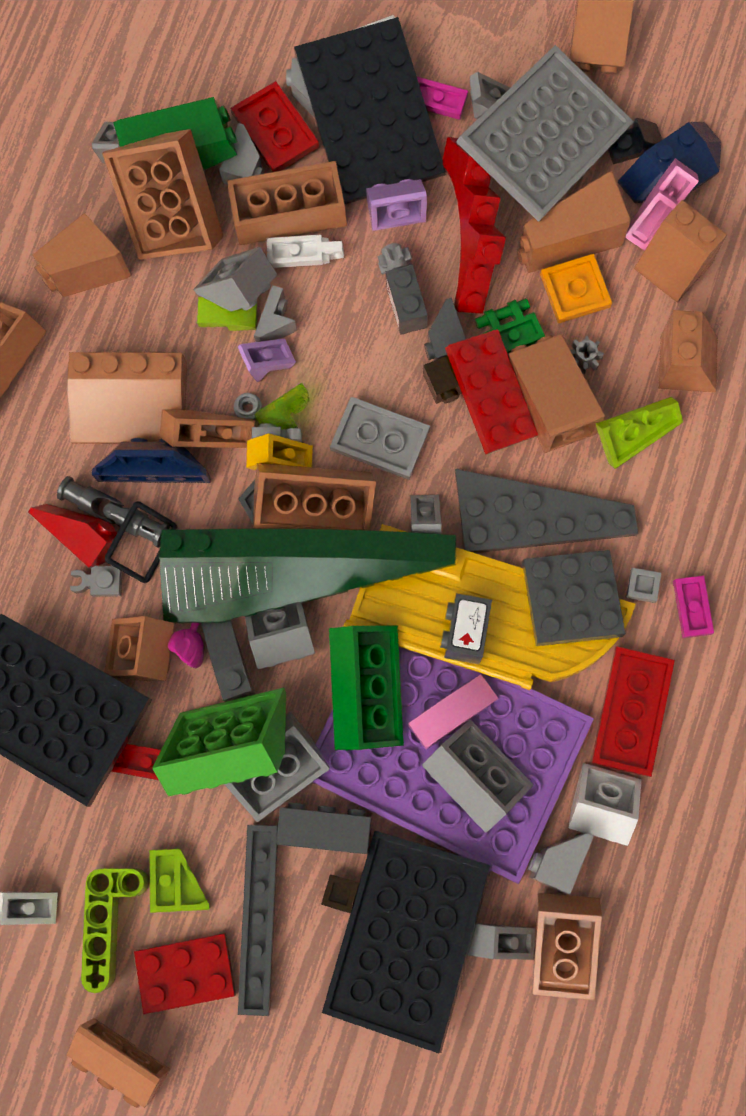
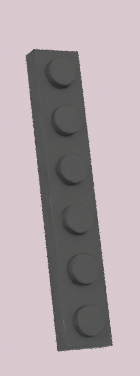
(258, 921)

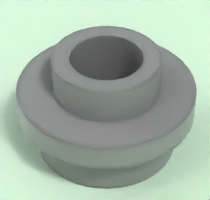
(244, 399)

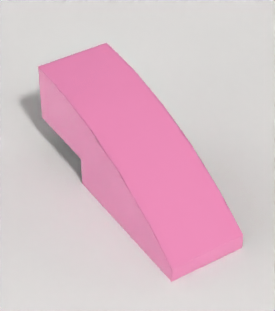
(664, 197)
(452, 712)

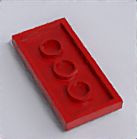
(491, 391)
(632, 711)

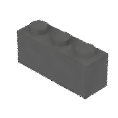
(324, 829)

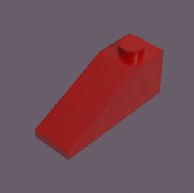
(80, 533)

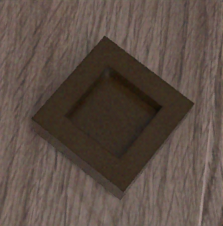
(340, 893)

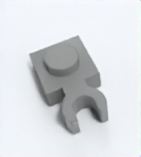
(292, 433)
(102, 582)

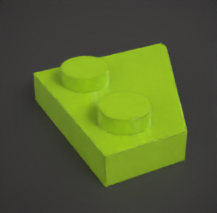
(173, 883)

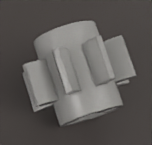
(394, 257)
(592, 352)

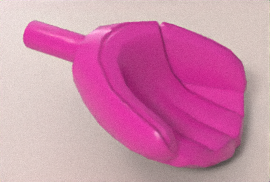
(188, 646)

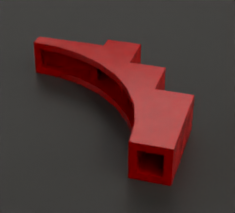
(480, 239)

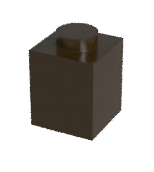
(441, 380)

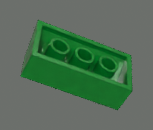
(366, 687)

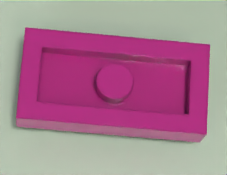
(443, 98)
(693, 607)

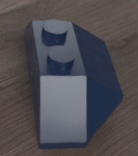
(691, 144)
(150, 463)

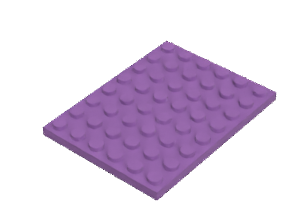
(391, 782)

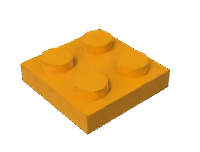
(575, 288)

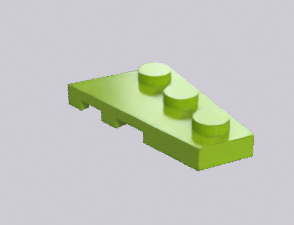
(637, 429)

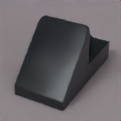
(635, 141)

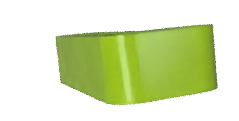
(108, 929)

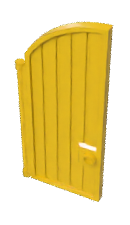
(510, 652)

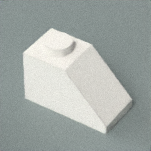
(28, 908)

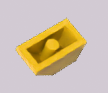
(278, 451)

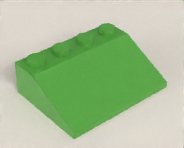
(224, 743)

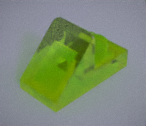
(279, 410)

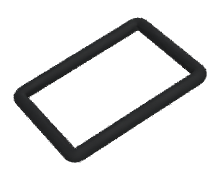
(137, 504)

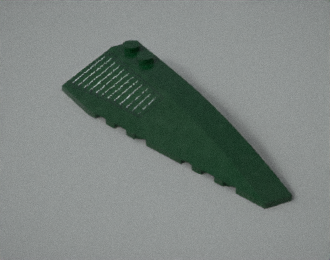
(249, 571)

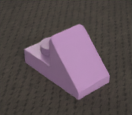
(266, 357)

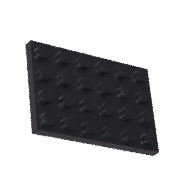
(369, 108)
(62, 713)
(407, 941)

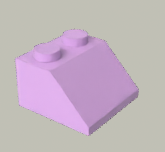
(397, 204)

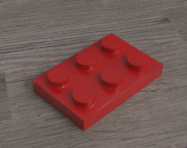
(275, 127)
(184, 973)

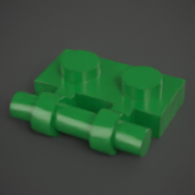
(521, 331)

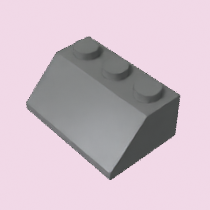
(298, 769)
(477, 775)

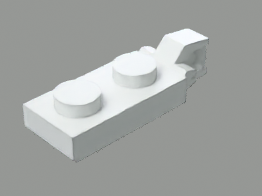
(302, 251)

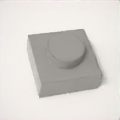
(643, 585)

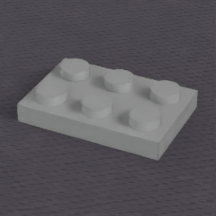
(380, 438)

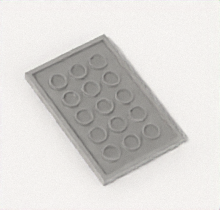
(545, 132)

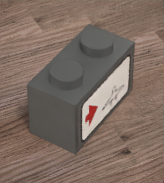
(406, 299)
(467, 628)

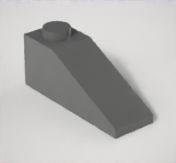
(227, 661)

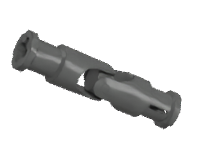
(89, 499)

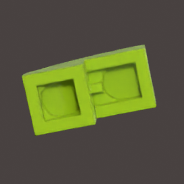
(216, 316)

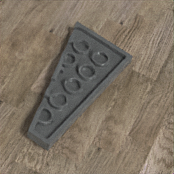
(517, 515)

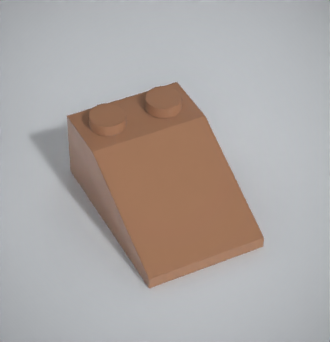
(566, 946)

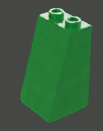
(204, 118)

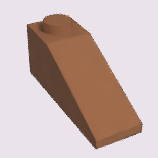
(204, 429)

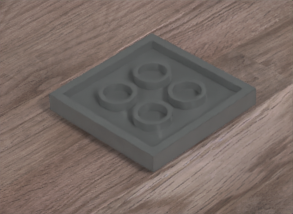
(573, 598)

